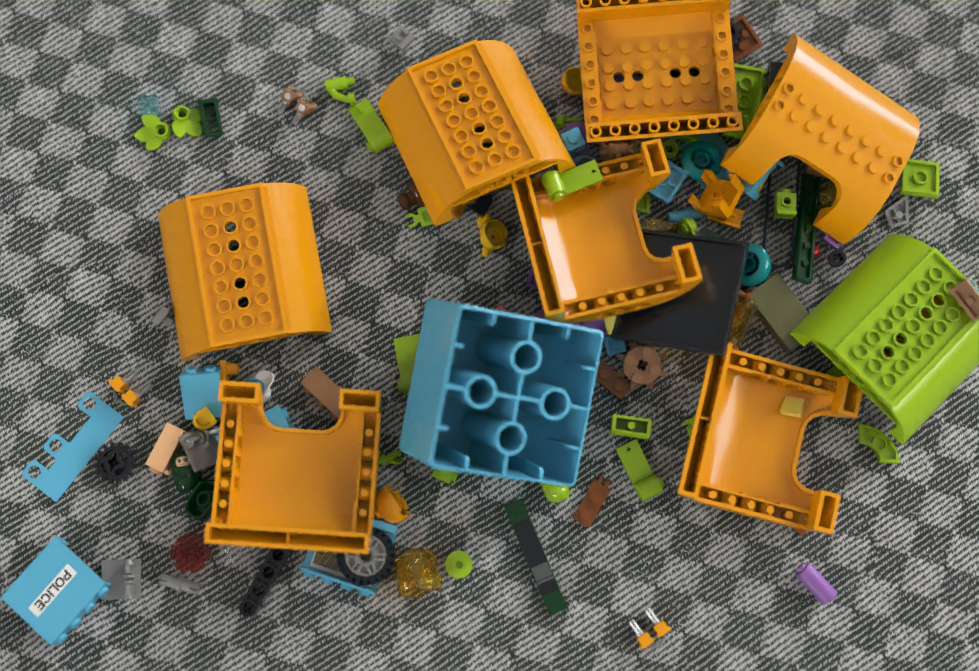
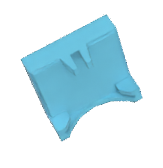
(667, 189)

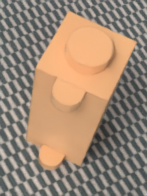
(164, 449)

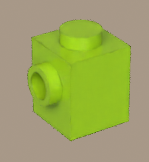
(445, 475)

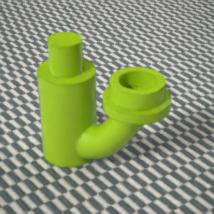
(340, 83)

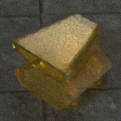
(416, 573)

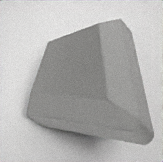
(898, 213)

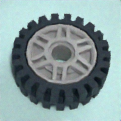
(376, 568)

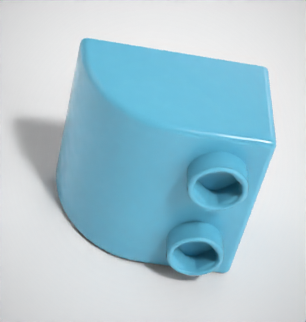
(522, 376)

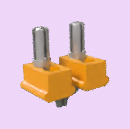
(131, 397)
(658, 626)

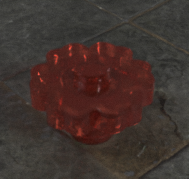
(190, 553)

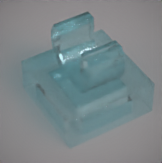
(149, 104)

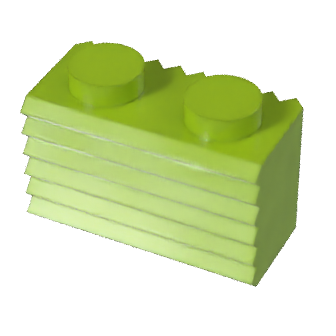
(630, 426)

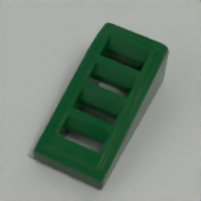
(209, 102)

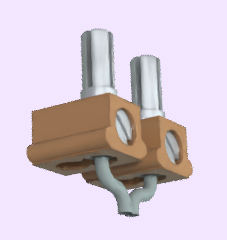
(304, 106)

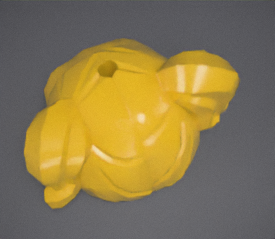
(488, 228)

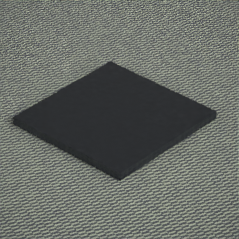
(702, 316)

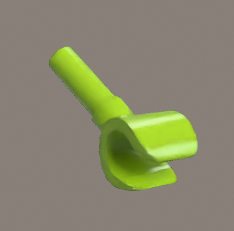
(561, 119)

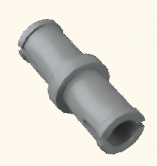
(179, 583)

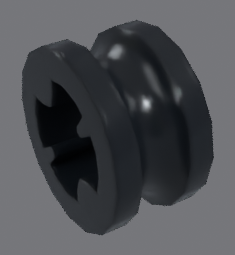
(842, 257)

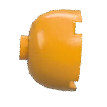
(391, 505)

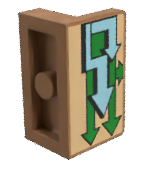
(968, 297)

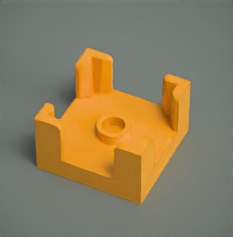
(719, 195)

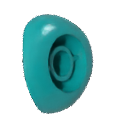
(701, 156)
(756, 266)

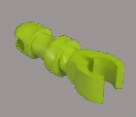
(390, 458)

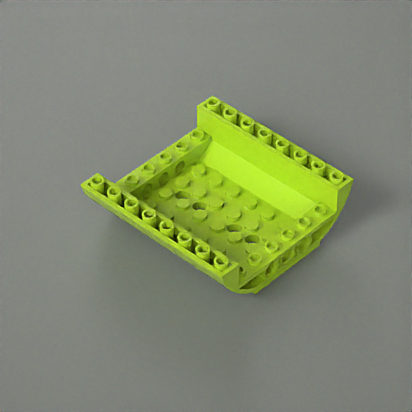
(886, 300)

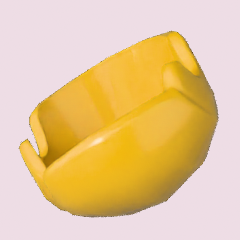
(572, 81)

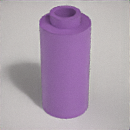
(815, 583)

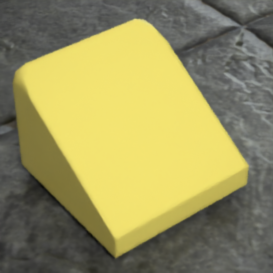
(609, 324)
(792, 406)

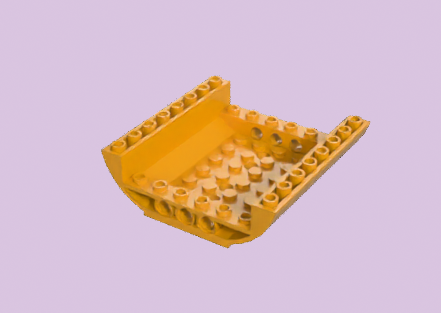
(653, 41)
(439, 134)
(273, 257)

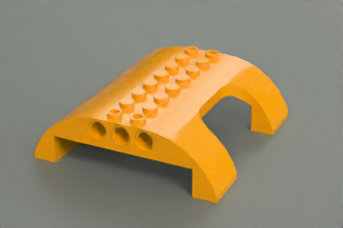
(834, 126)
(592, 247)
(748, 452)
(295, 483)

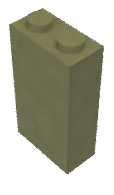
(778, 309)

